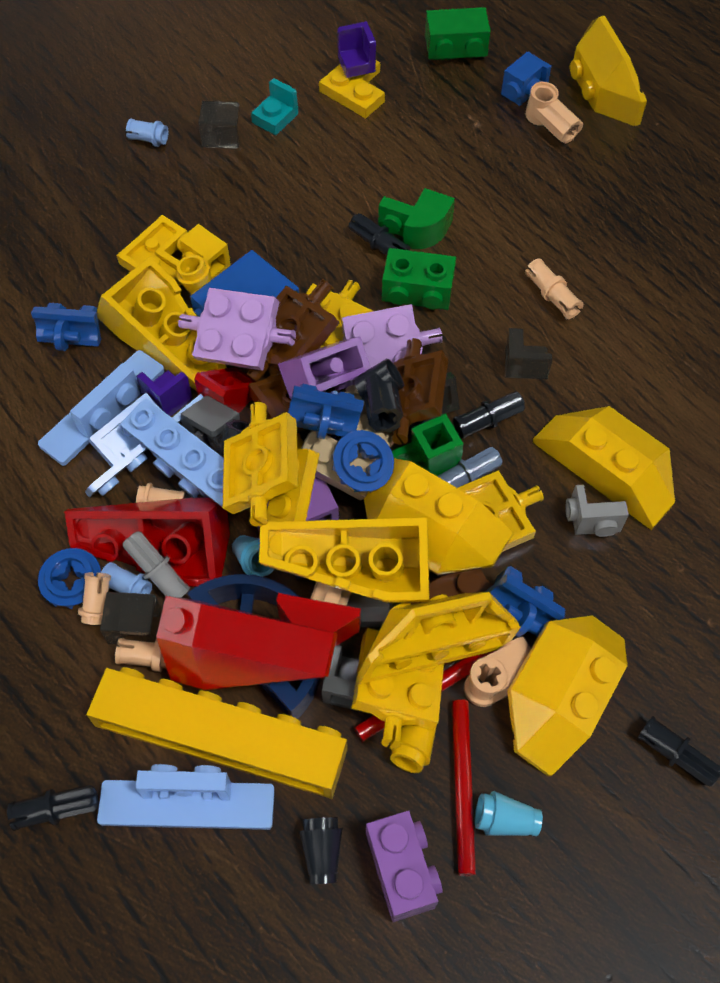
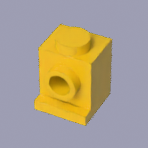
(208, 246)

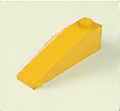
(145, 315)
(360, 555)

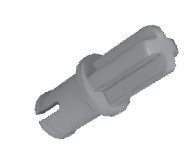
(155, 566)

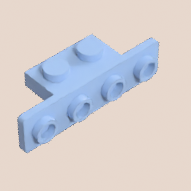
(98, 408)
(121, 448)
(177, 451)
(186, 800)

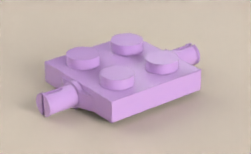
(236, 329)
(387, 332)

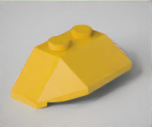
(607, 74)
(613, 459)
(459, 527)
(437, 634)
(564, 689)

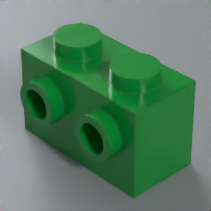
(457, 33)
(418, 279)

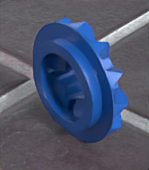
(371, 447)
(57, 569)

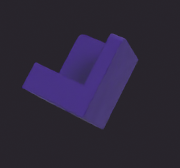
(356, 49)
(167, 390)

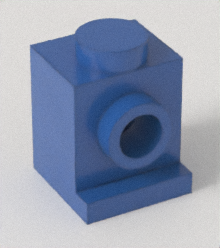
(522, 76)

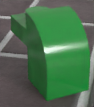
(418, 224)
(433, 446)

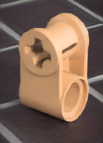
(499, 670)

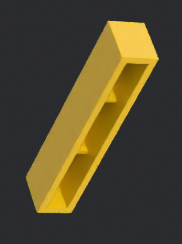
(219, 731)

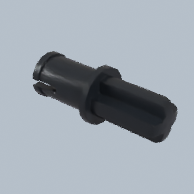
(376, 236)
(489, 414)
(679, 752)
(52, 807)

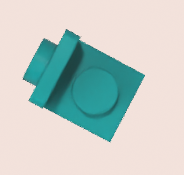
(277, 109)

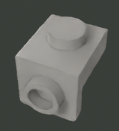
(595, 518)

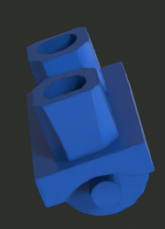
(66, 326)
(325, 411)
(528, 605)

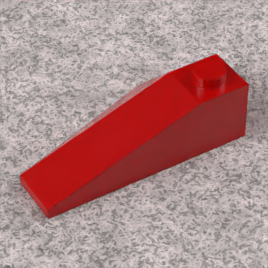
(186, 530)
(234, 648)

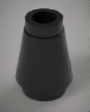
(321, 848)

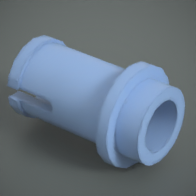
(146, 131)
(125, 581)

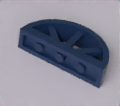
(259, 588)

